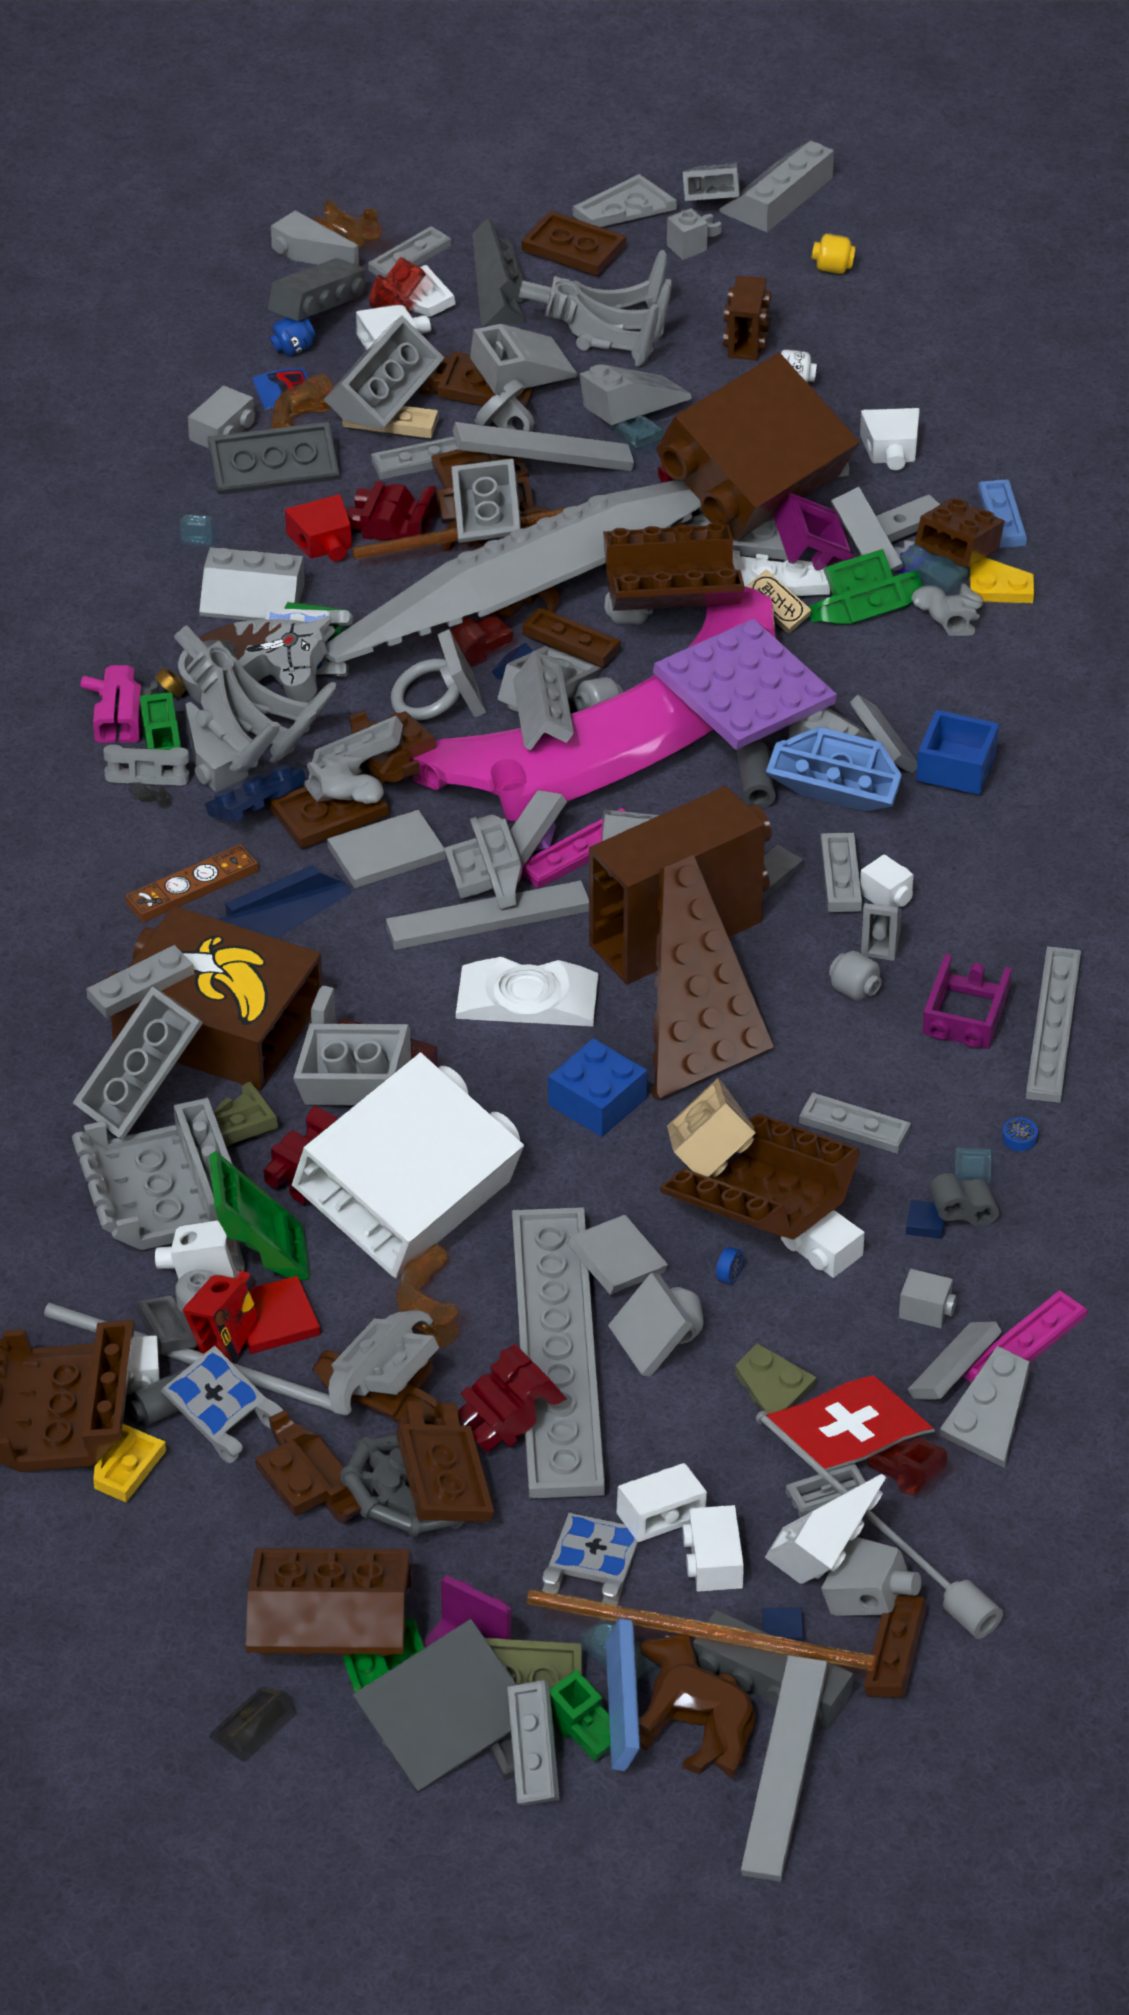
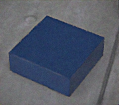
(518, 652)
(924, 1220)
(783, 1622)

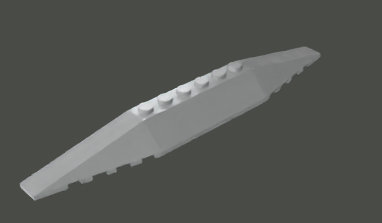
(515, 566)

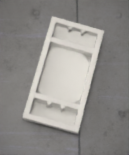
(527, 993)

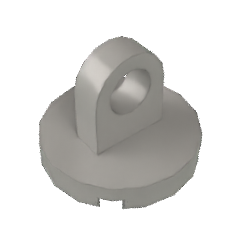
(504, 407)

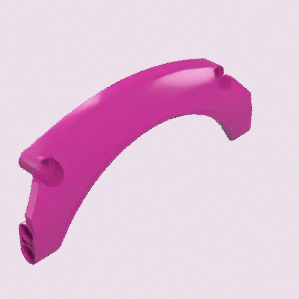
(607, 738)

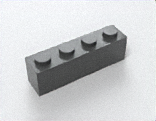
(317, 289)
(763, 1670)

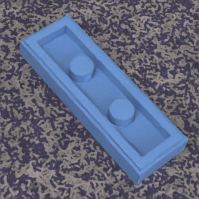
(999, 499)

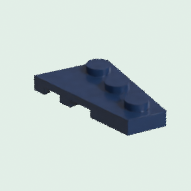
(231, 804)

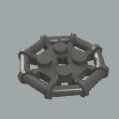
(388, 1479)

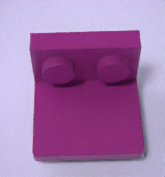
(463, 1603)

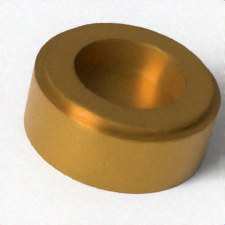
(171, 682)

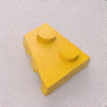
(1001, 582)
(127, 1463)

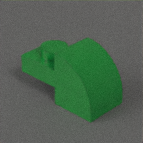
(159, 721)
(579, 1715)

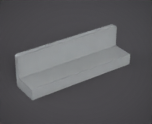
(542, 700)

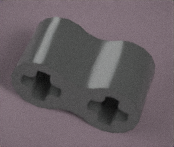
(963, 1199)

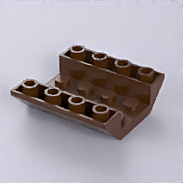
(671, 567)
(776, 1184)
(328, 1601)

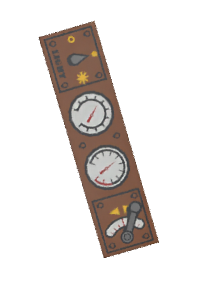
(191, 883)

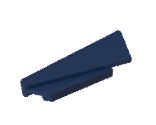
(286, 902)

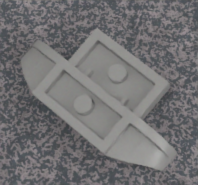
(486, 861)
(381, 1358)

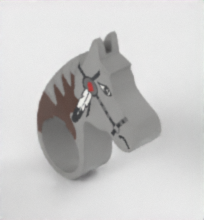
(271, 647)

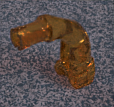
(357, 231)
(300, 400)
(408, 1296)

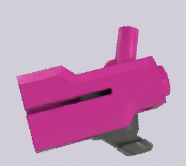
(119, 703)

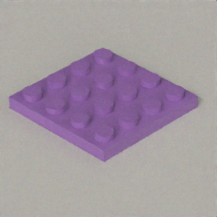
(744, 683)

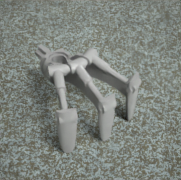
(599, 315)
(238, 703)

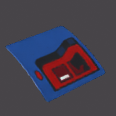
(274, 383)

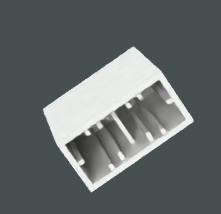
(408, 1163)

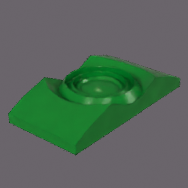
(258, 1220)

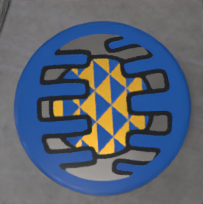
(1019, 1134)
(729, 1265)

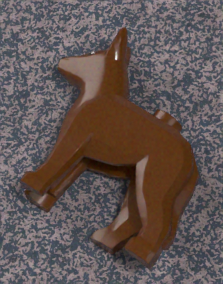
(699, 1698)

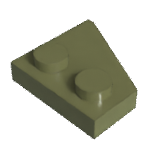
(244, 1116)
(773, 1380)

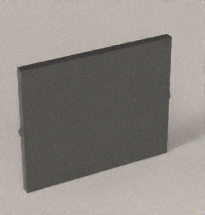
(440, 1705)

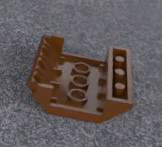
(63, 1400)

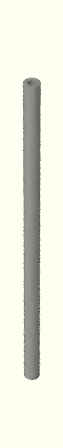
(190, 1356)

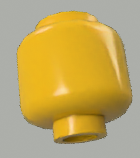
(833, 254)

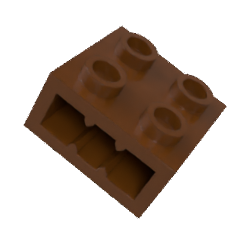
(747, 318)
(959, 532)

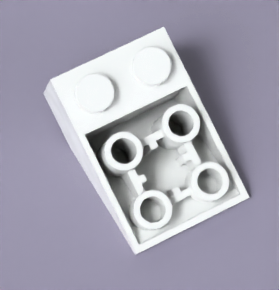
(817, 1540)

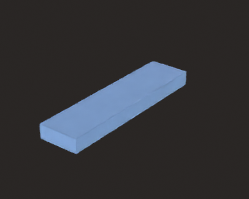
(622, 1695)

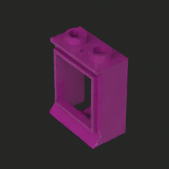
(799, 517)
(959, 1028)

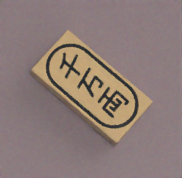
(788, 608)

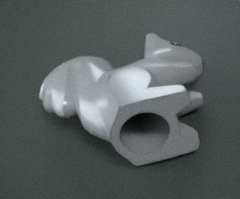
(951, 611)
(341, 781)

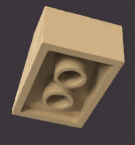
(710, 1131)

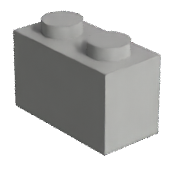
(221, 414)

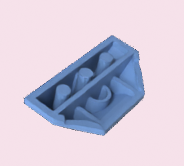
(836, 769)

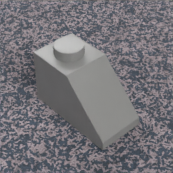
(880, 931)

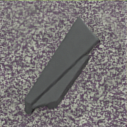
(497, 277)

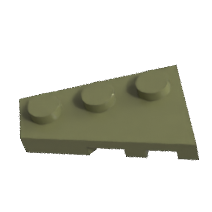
(537, 1660)

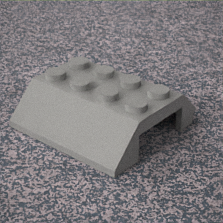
(153, 1177)

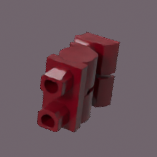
(392, 511)
(288, 1153)
(506, 1399)

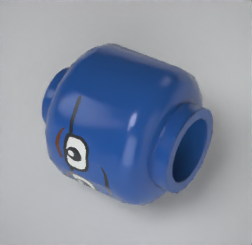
(292, 336)

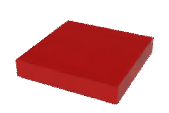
(282, 1315)

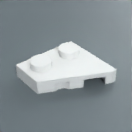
(431, 295)

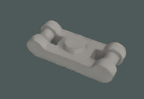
(146, 765)

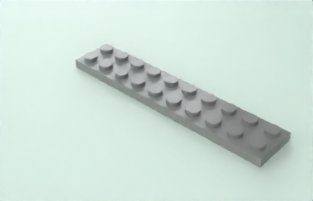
(559, 1339)

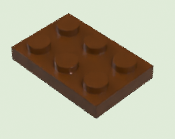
(573, 243)
(317, 821)

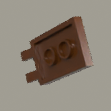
(461, 381)
(443, 1466)

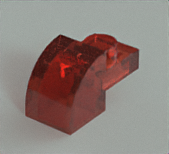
(396, 286)
(481, 637)
(911, 1463)

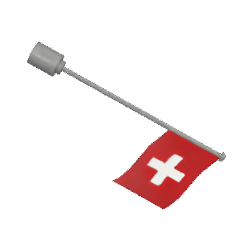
(852, 1426)

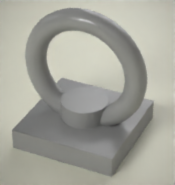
(457, 677)

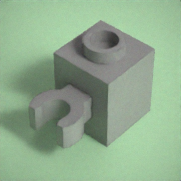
(689, 232)

